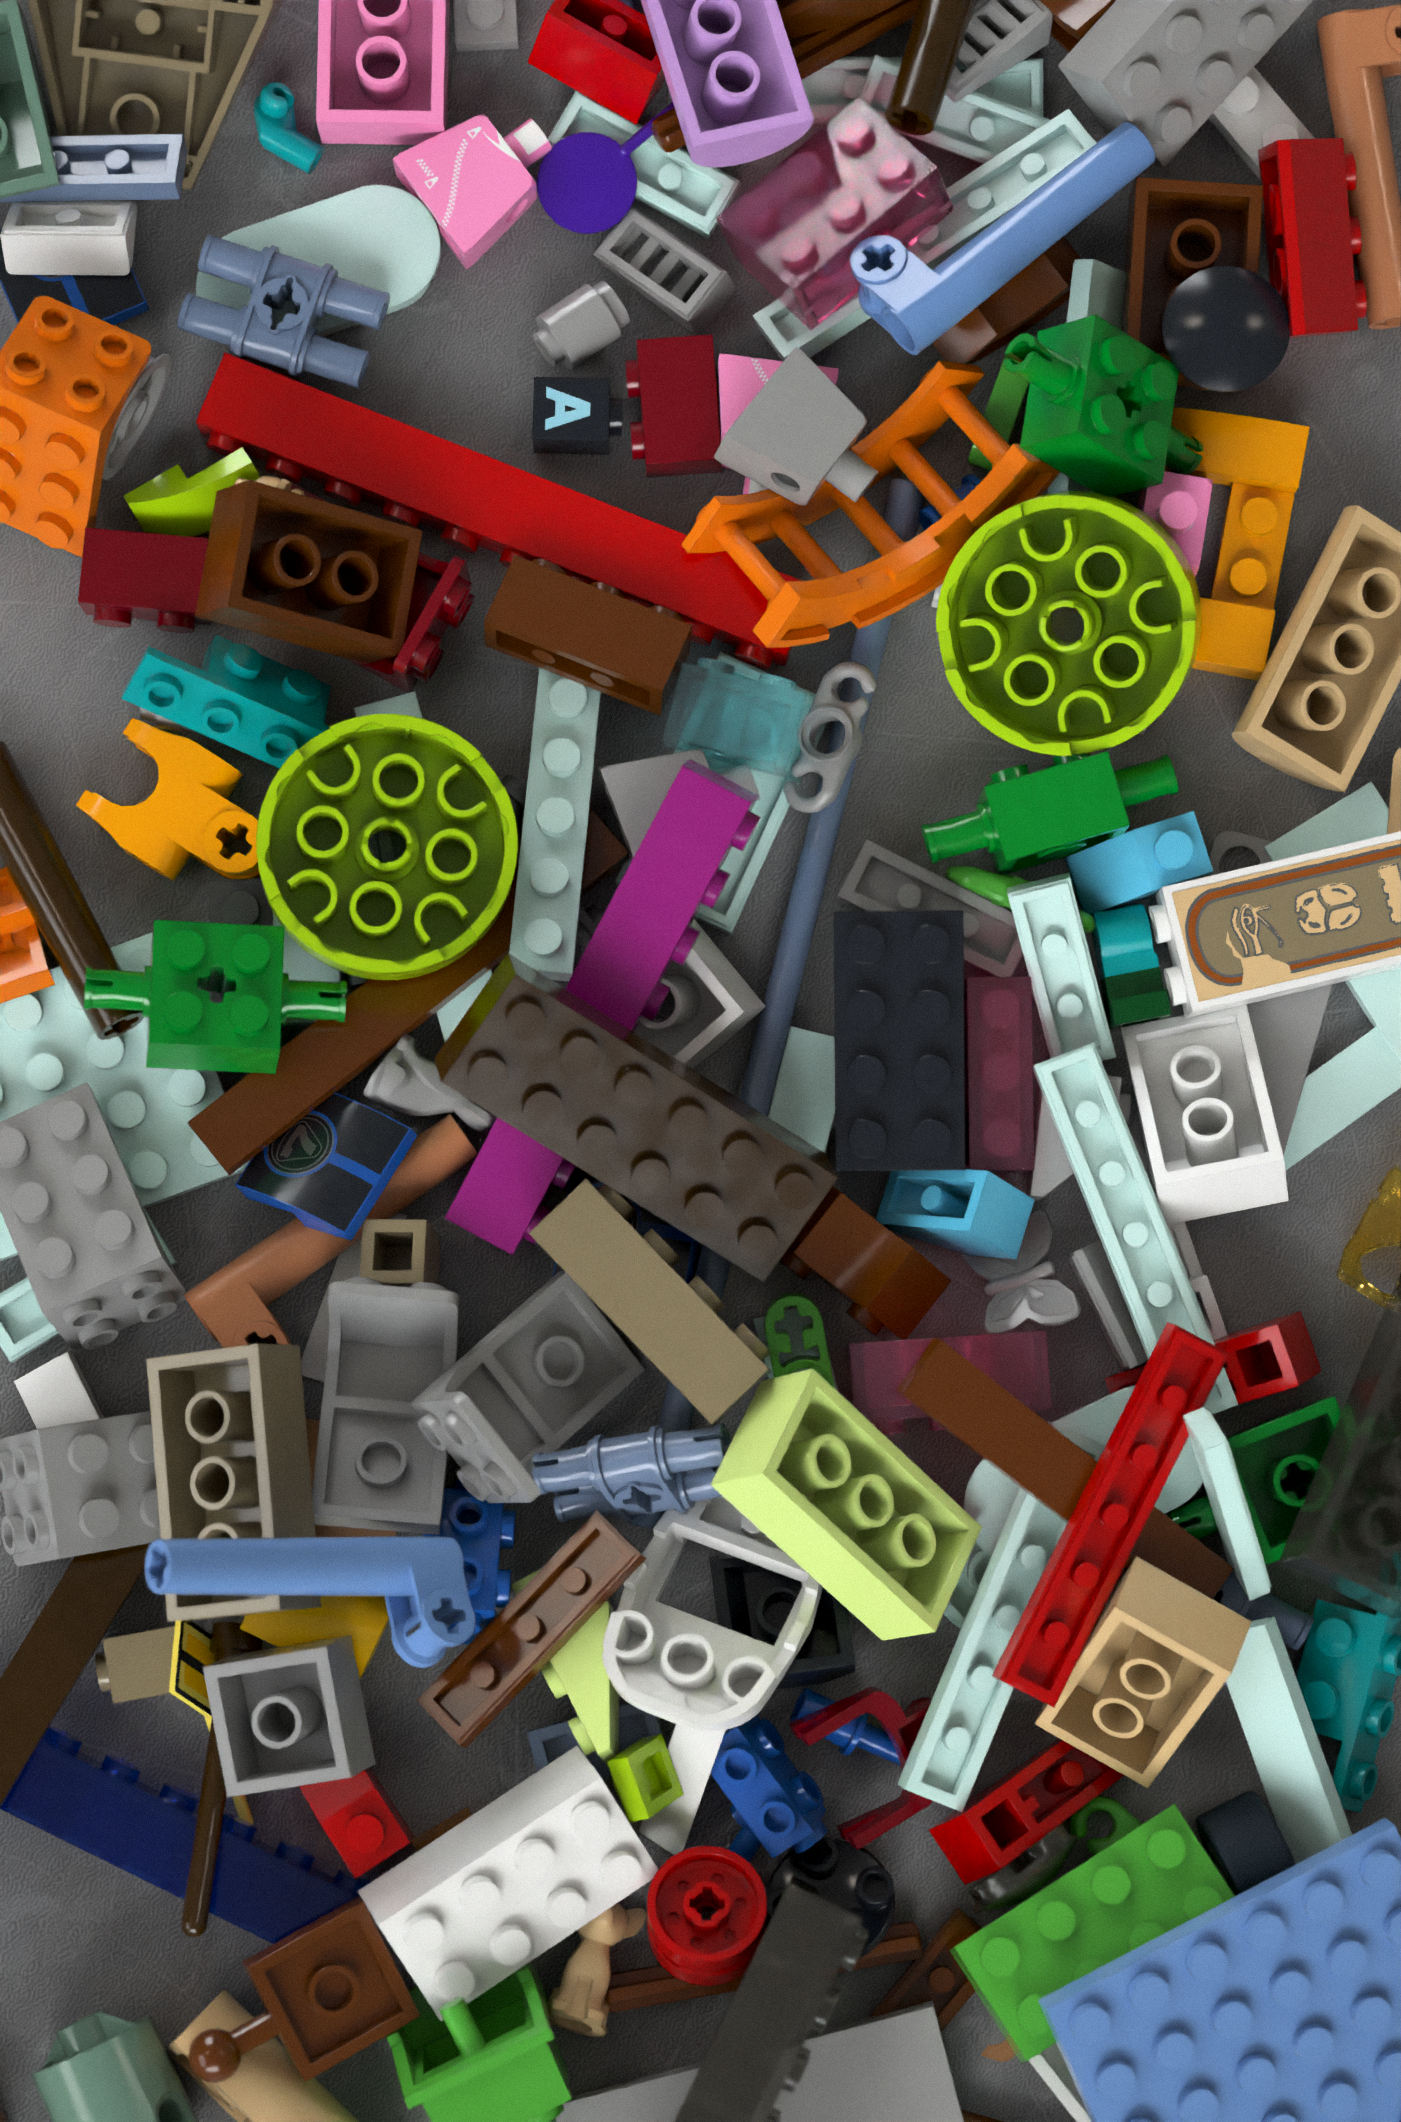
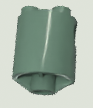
(111, 2074)

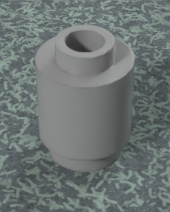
(580, 325)

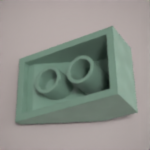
(25, 133)

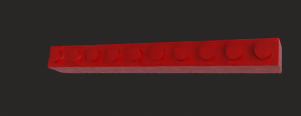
(478, 501)

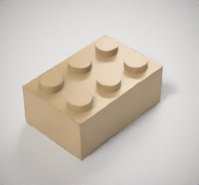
(1146, 1672)

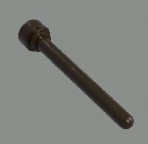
(225, 1641)

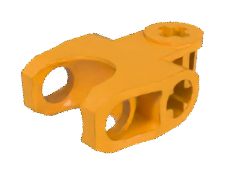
(184, 813)

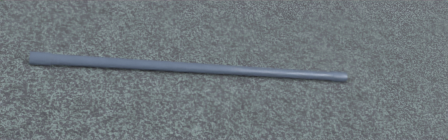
(798, 927)

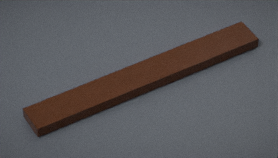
(375, 1020)

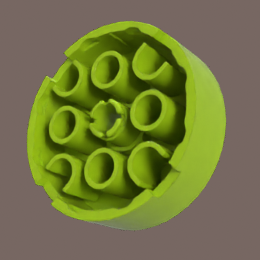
(1135, 609)
(402, 913)

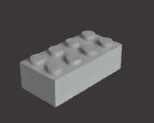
(1172, 62)

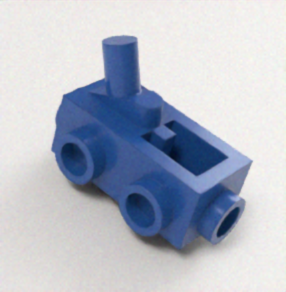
(481, 1550)
(767, 1792)

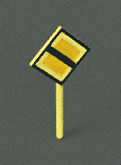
(188, 1681)

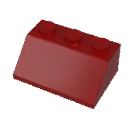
(1311, 234)

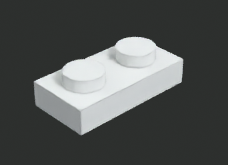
(1255, 118)

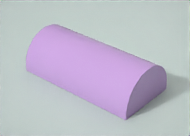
(729, 77)

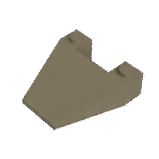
(149, 66)

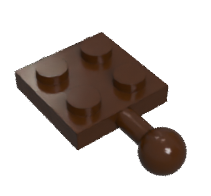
(323, 1994)

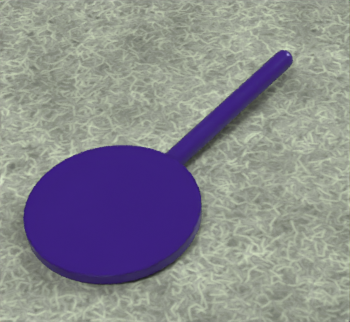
(590, 180)

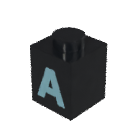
(574, 415)

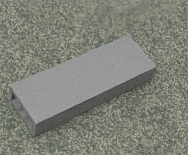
(856, 2072)

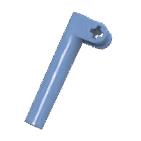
(925, 303)
(415, 1575)

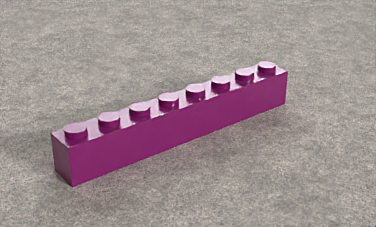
(621, 977)

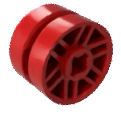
(706, 1882)

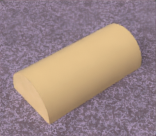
(1332, 659)
(266, 2081)

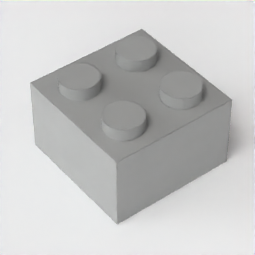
(289, 1716)

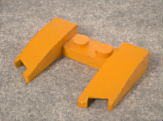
(1264, 469)

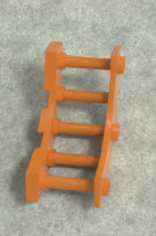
(907, 570)

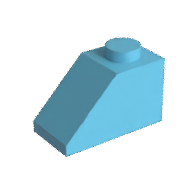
(1139, 863)
(957, 1210)

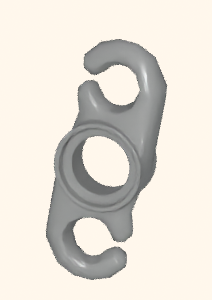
(834, 765)

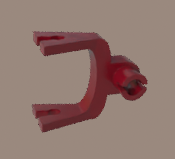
(901, 1728)

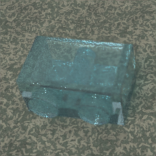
(735, 716)

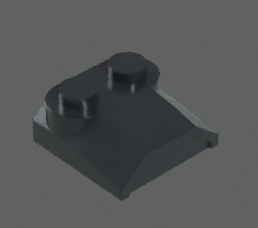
(758, 1605)

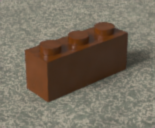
(588, 633)

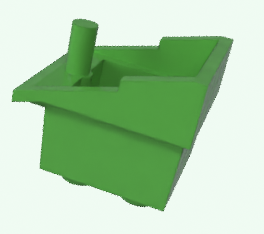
(485, 2057)

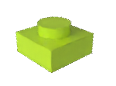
(645, 1778)

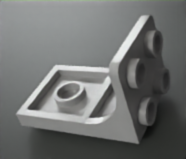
(81, 1222)
(525, 1390)
(370, 1453)
(79, 1489)

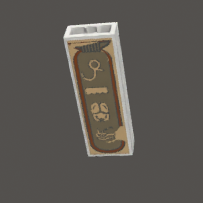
(1282, 925)

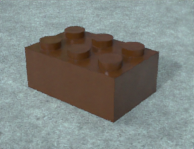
(1176, 233)
(308, 572)

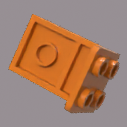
(58, 409)

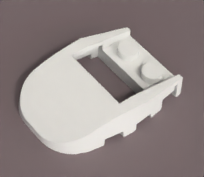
(686, 1664)

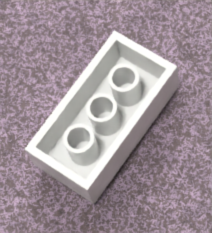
(509, 1881)

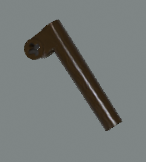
(928, 64)
(54, 896)

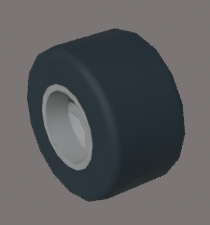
(1244, 1842)

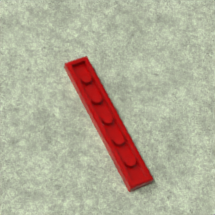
(1110, 1515)

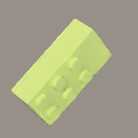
(847, 1505)

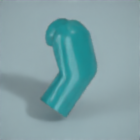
(278, 128)

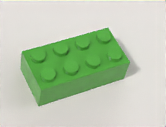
(1087, 1919)

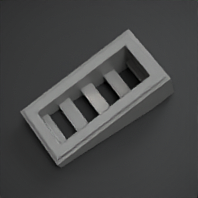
(1025, 31)
(709, 294)

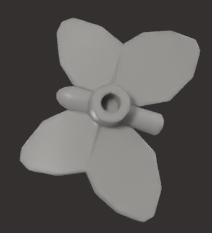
(1021, 1285)

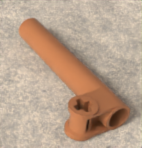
(1356, 55)
(237, 1296)

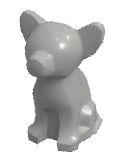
(413, 1088)

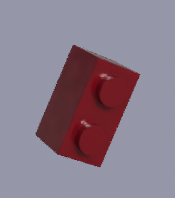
(677, 406)
(142, 578)

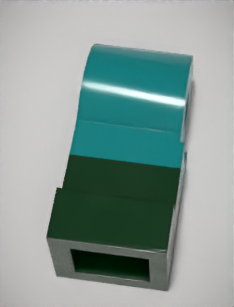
(1128, 967)

